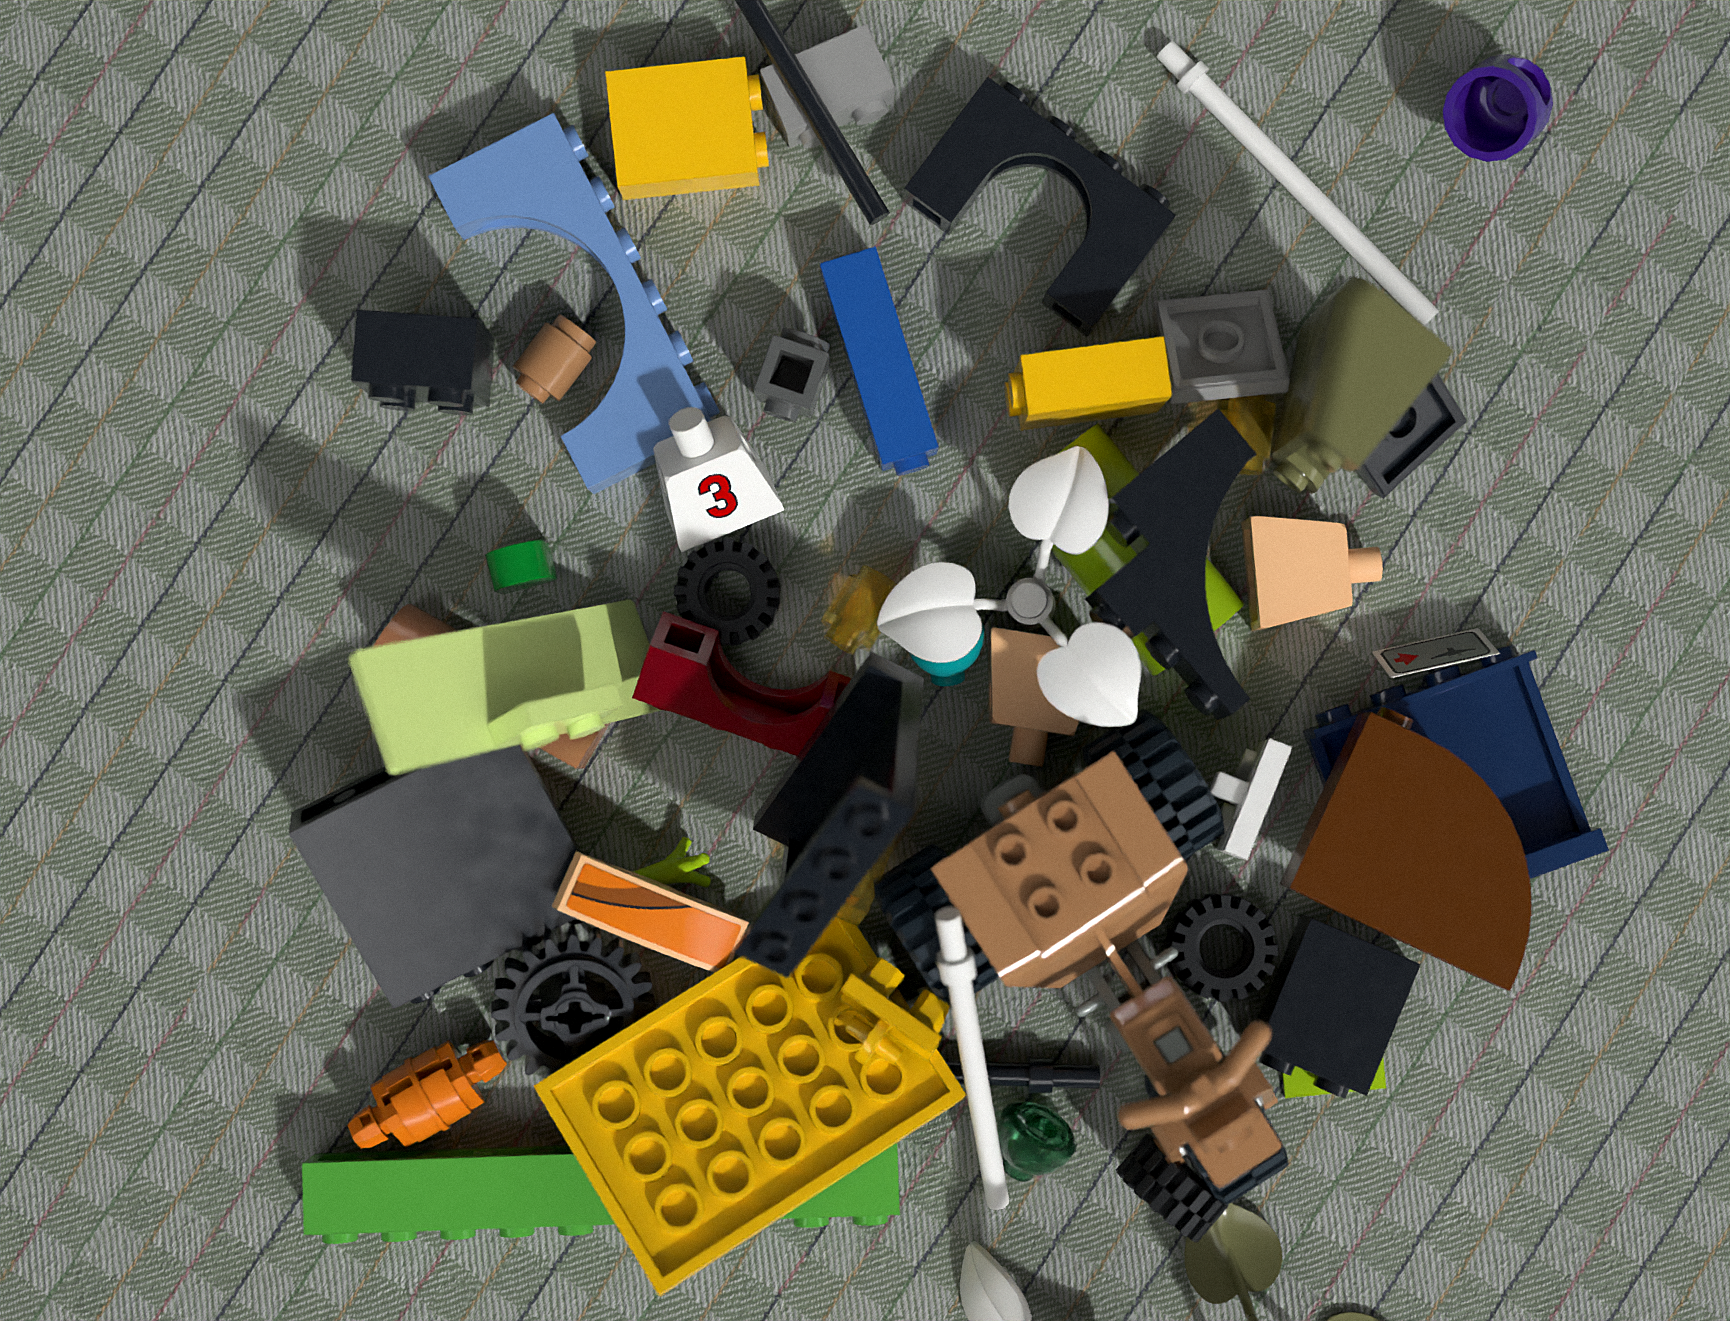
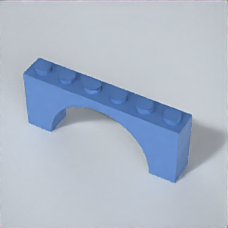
(539, 185)

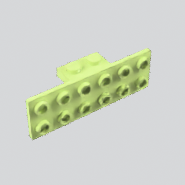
(503, 684)

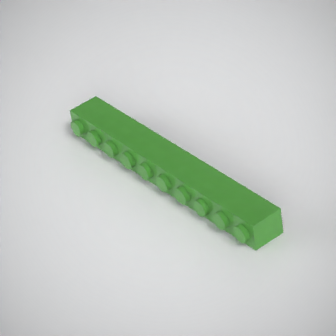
(515, 1193)

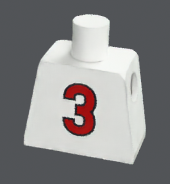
(711, 479)

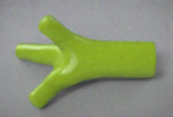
(678, 868)

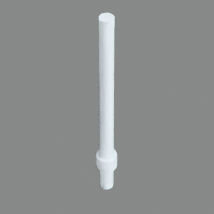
(957, 971)

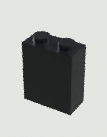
(1334, 1007)

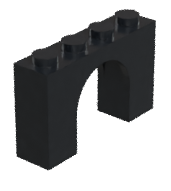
(1004, 134)

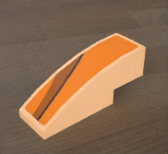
(649, 913)

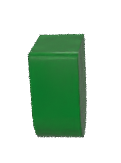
(521, 566)

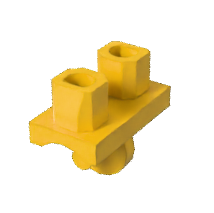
(870, 998)

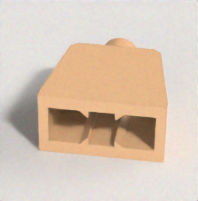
(1301, 569)
(1017, 696)

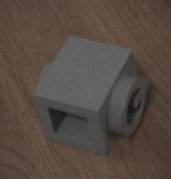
(792, 375)

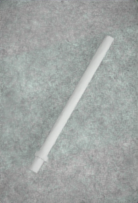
(1193, 78)

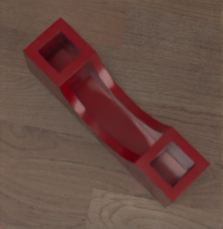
(694, 679)

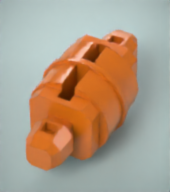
(427, 1094)

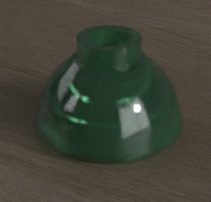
(1033, 1140)

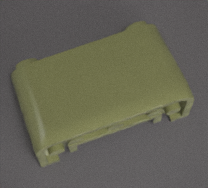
(1350, 382)

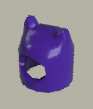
(1498, 107)

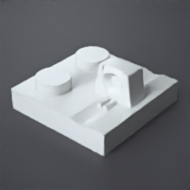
(1250, 793)

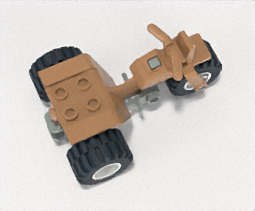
(1072, 887)

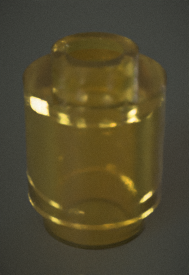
(1255, 422)
(855, 610)

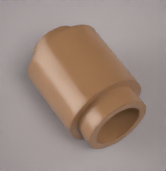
(553, 359)

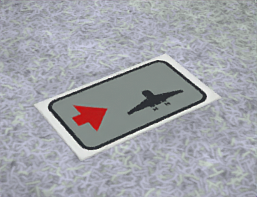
(1435, 652)

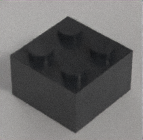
(423, 360)

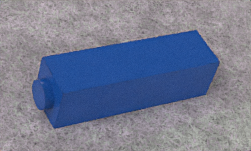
(879, 361)

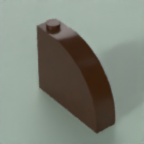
(1417, 851)

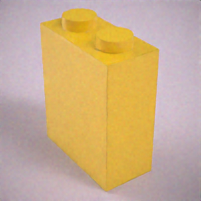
(685, 128)
(1089, 383)

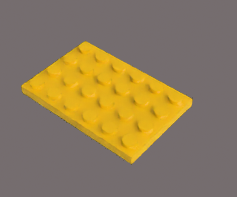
(738, 1106)

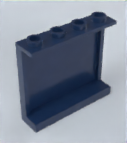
(1504, 734)

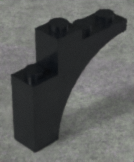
(1163, 588)

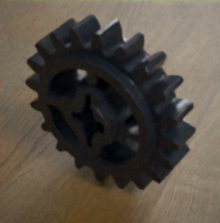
(571, 957)

